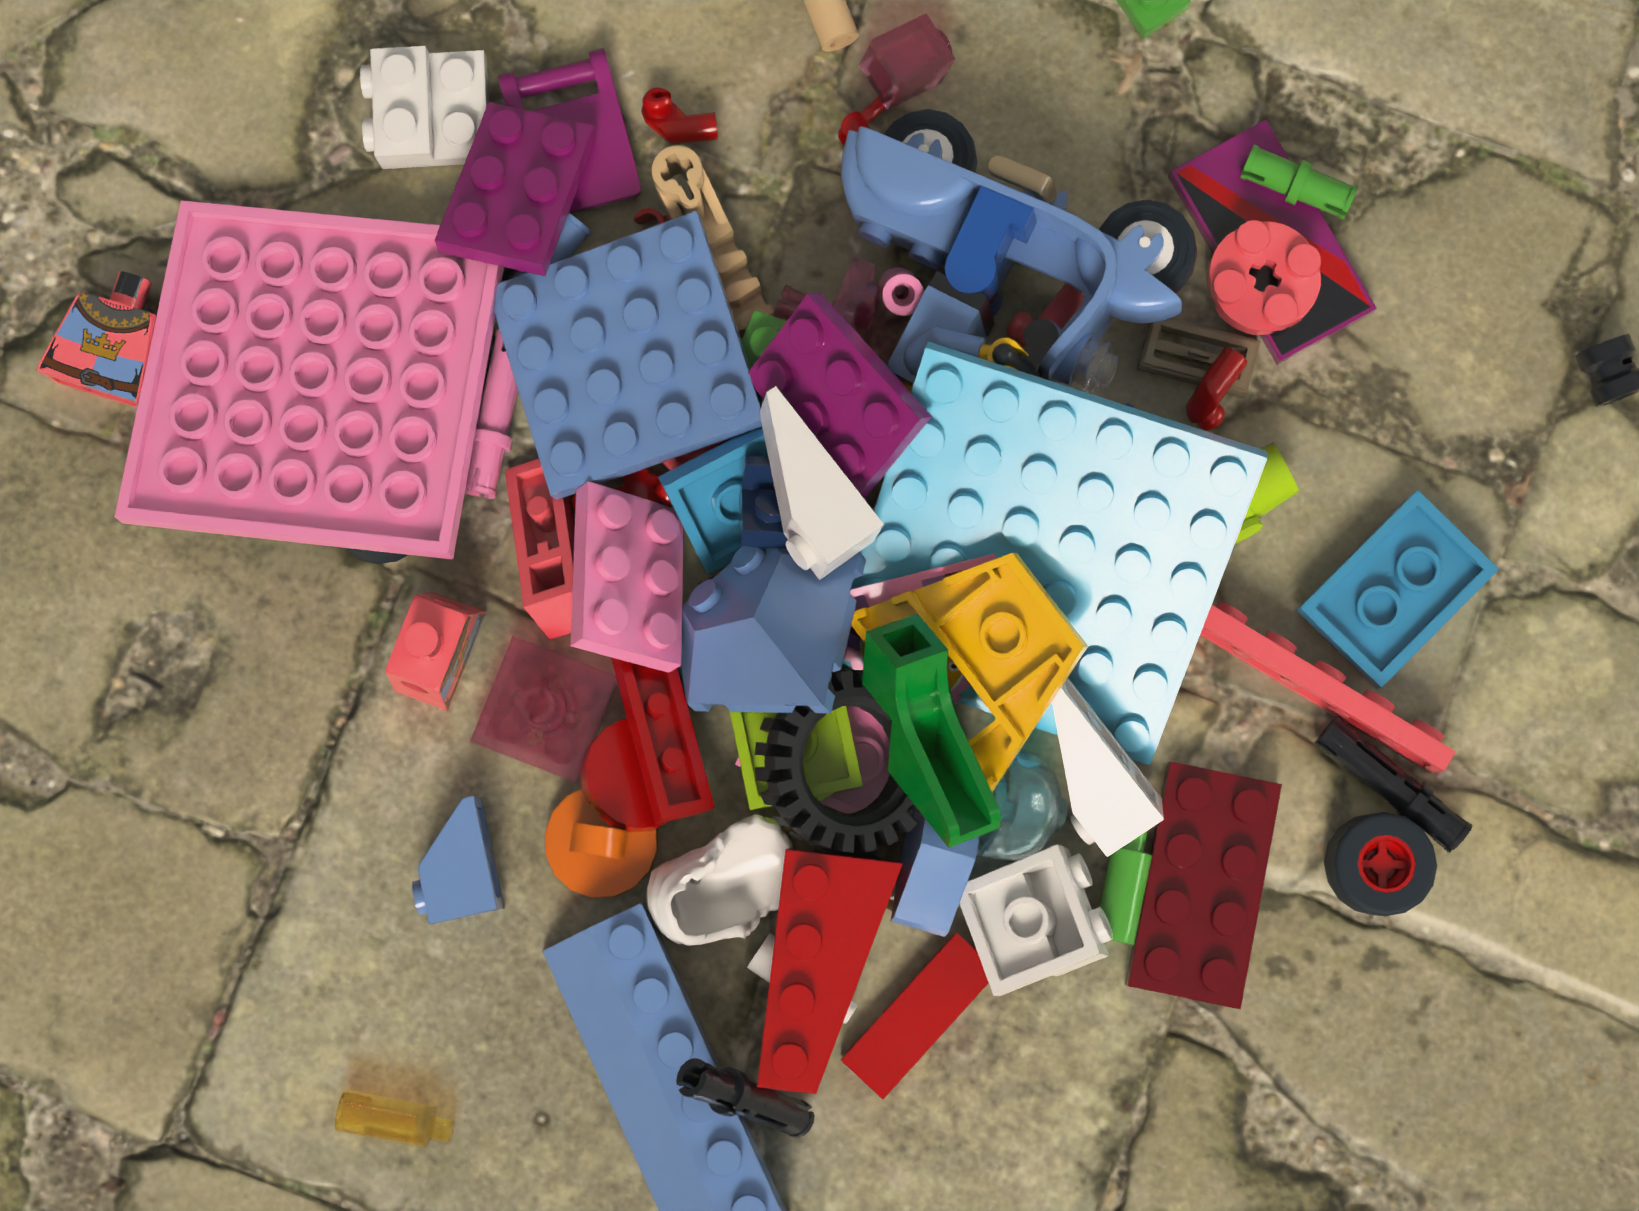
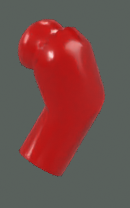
(673, 123)

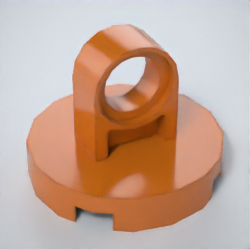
(592, 854)

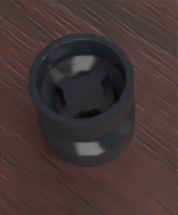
(1611, 370)

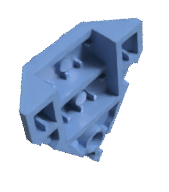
(766, 634)

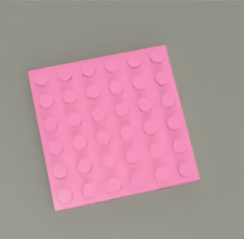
(311, 382)

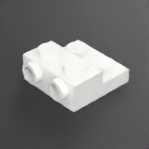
(423, 105)
(1034, 919)

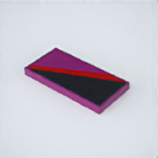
(1223, 202)

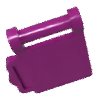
(611, 168)

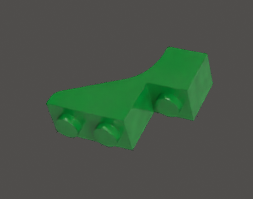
(927, 744)

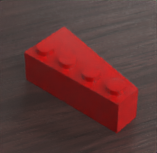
(820, 948)

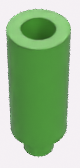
(1125, 889)

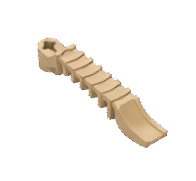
(741, 289)

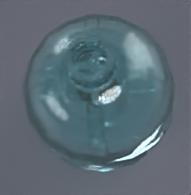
(1029, 810)

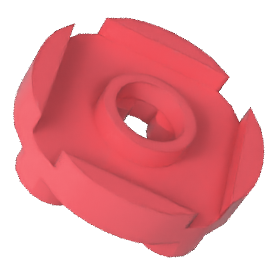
(1293, 264)

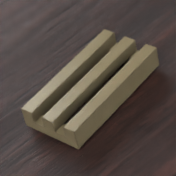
(1200, 333)

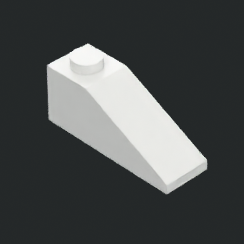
(815, 499)
(1105, 786)

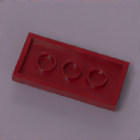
(1204, 885)

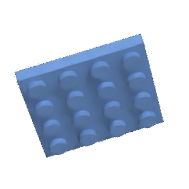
(627, 356)

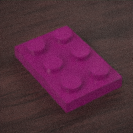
(516, 189)
(840, 391)

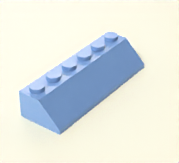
(638, 1037)

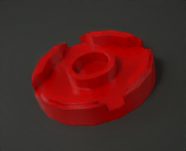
(615, 781)

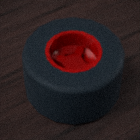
(1402, 864)

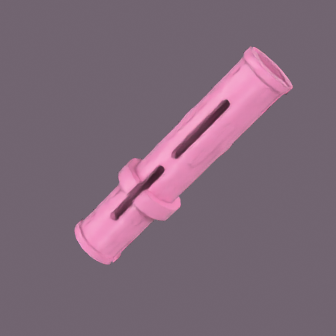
(492, 424)

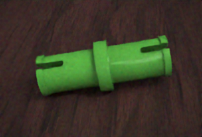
(1299, 182)

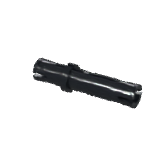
(1393, 784)
(732, 1093)

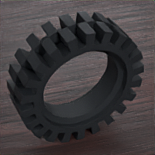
(793, 797)

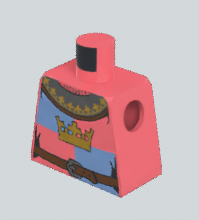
(104, 342)
(433, 648)

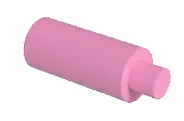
(900, 290)

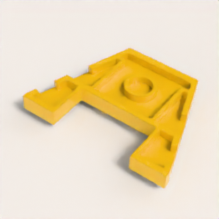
(1002, 639)

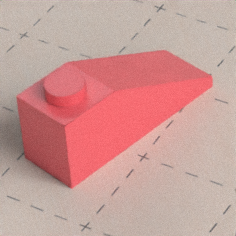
(543, 547)

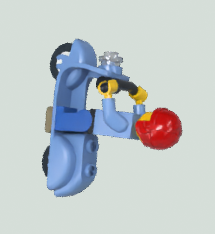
(924, 195)

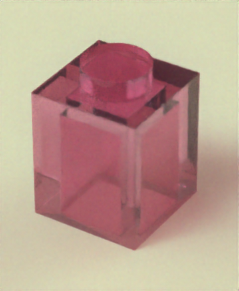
(907, 61)

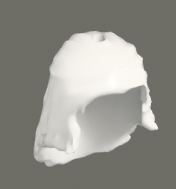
(720, 886)

